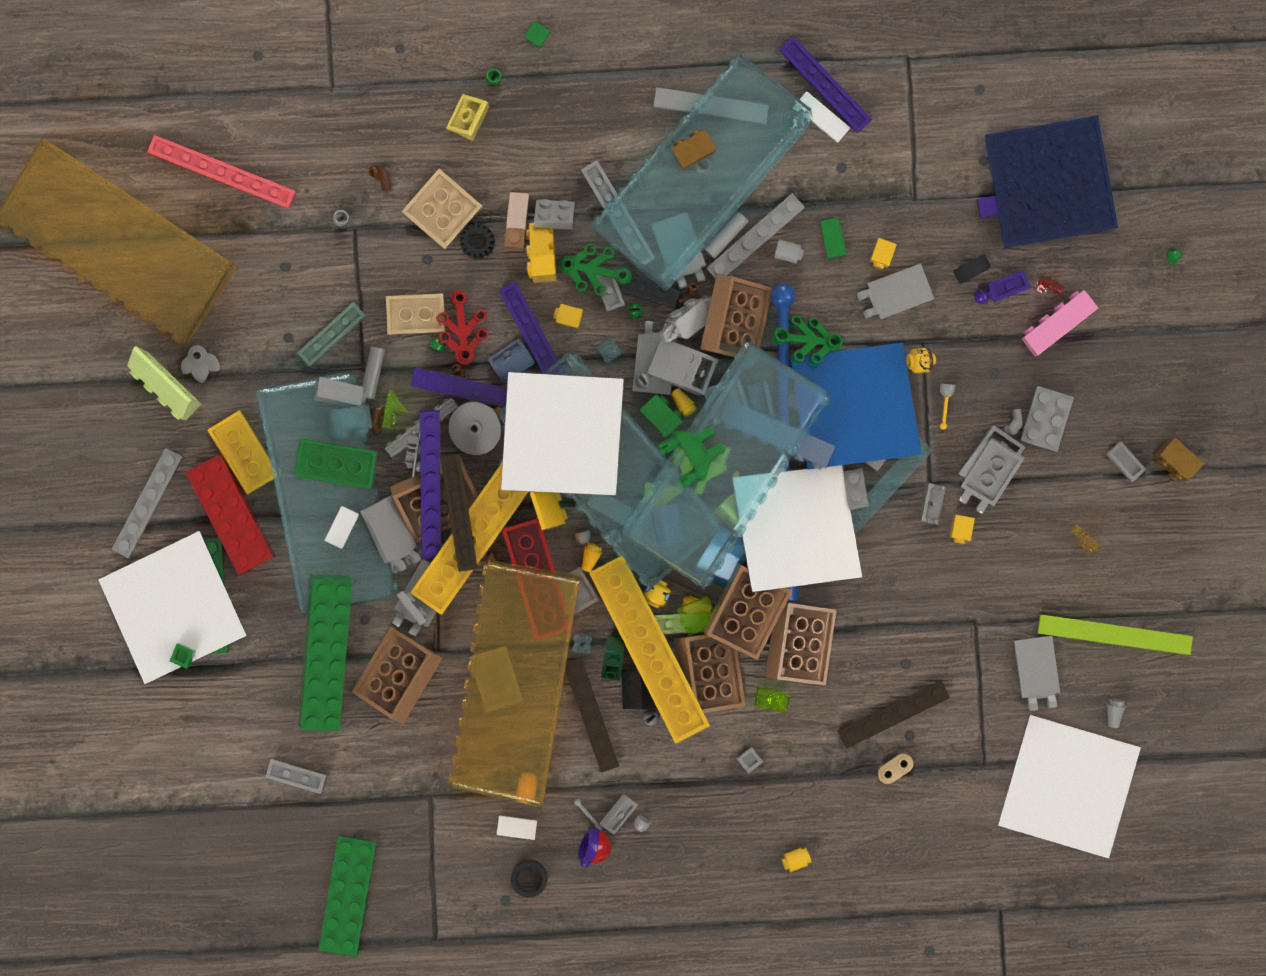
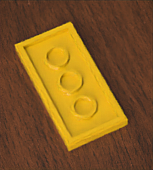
(242, 452)

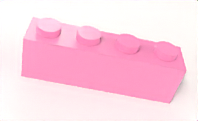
(1059, 323)

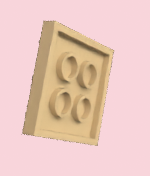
(442, 209)

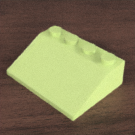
(162, 383)

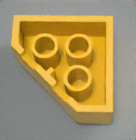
(541, 254)

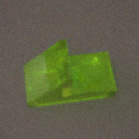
(393, 405)
(772, 700)

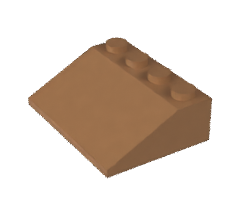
(735, 315)
(408, 499)
(745, 617)
(801, 644)
(711, 672)
(397, 675)

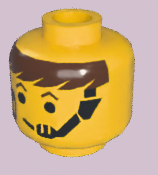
(920, 360)

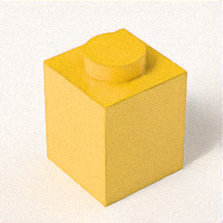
(882, 253)
(568, 316)
(961, 528)

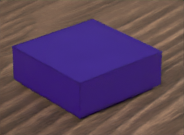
(987, 207)

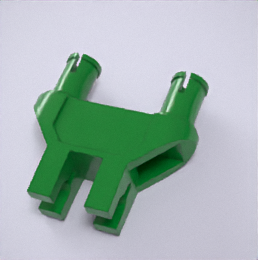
(695, 451)

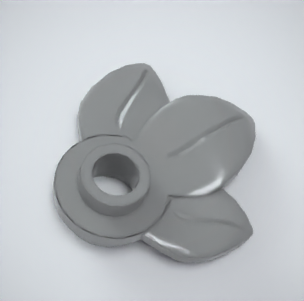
(199, 366)

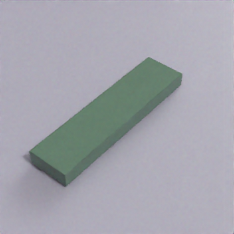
(331, 334)

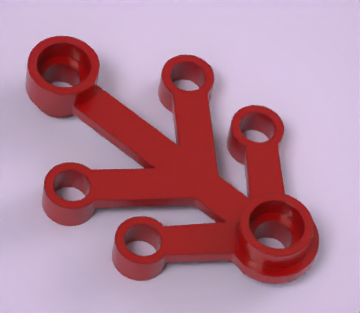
(462, 330)

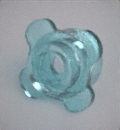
(578, 640)

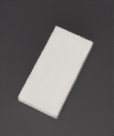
(341, 527)
(516, 827)

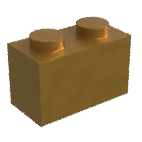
(693, 149)

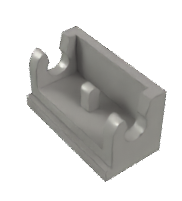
(932, 503)

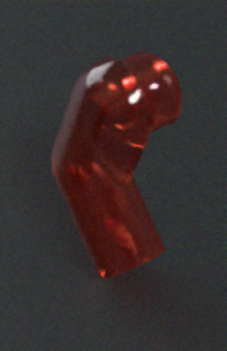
(1049, 284)

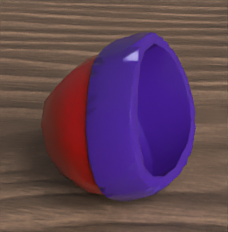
(594, 847)

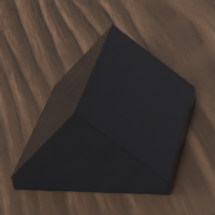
(634, 691)

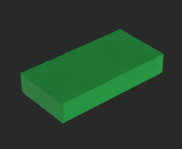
(833, 238)

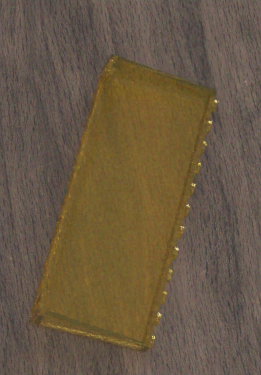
(115, 242)
(514, 682)

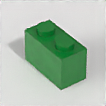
(661, 415)

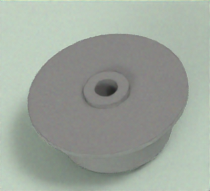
(475, 428)

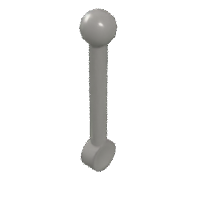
(577, 802)

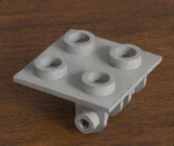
(413, 454)

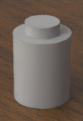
(788, 251)

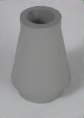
(1115, 711)

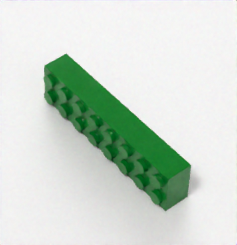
(325, 652)

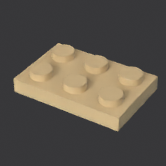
(414, 314)

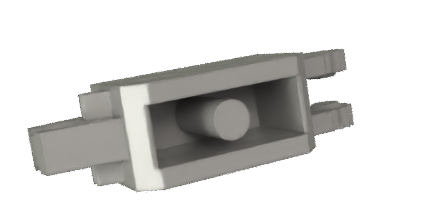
(687, 319)

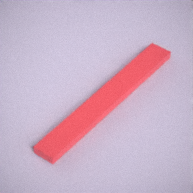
(221, 172)

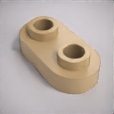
(895, 768)

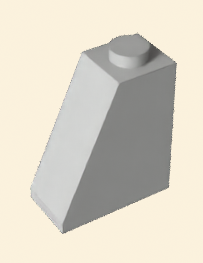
(339, 393)

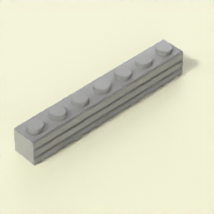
(398, 445)

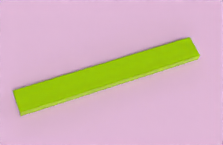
(1115, 634)

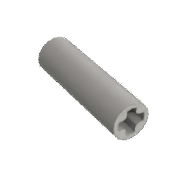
(725, 235)
(373, 371)

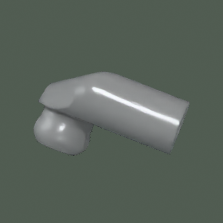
(1016, 424)

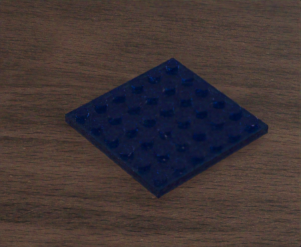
(1051, 181)

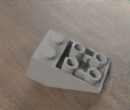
(682, 367)
(998, 435)

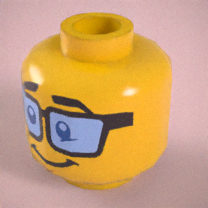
(658, 594)

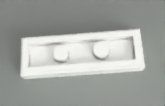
(825, 118)

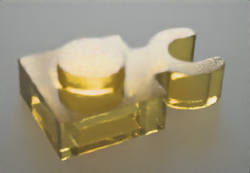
(1088, 542)

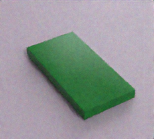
(335, 463)

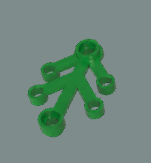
(591, 269)
(809, 339)

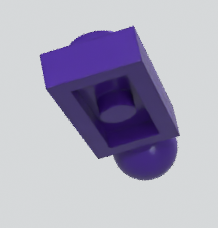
(1003, 288)

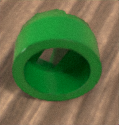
(489, 76)
(1173, 256)
(634, 315)
(436, 345)

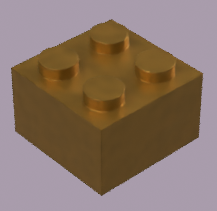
(1177, 460)

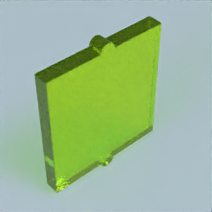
(695, 615)

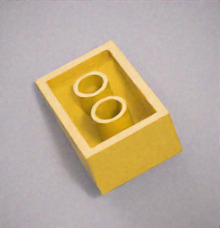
(549, 509)

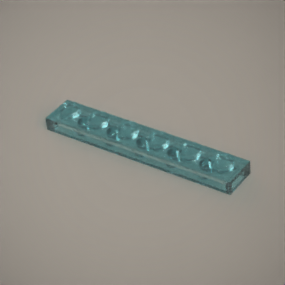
(888, 485)

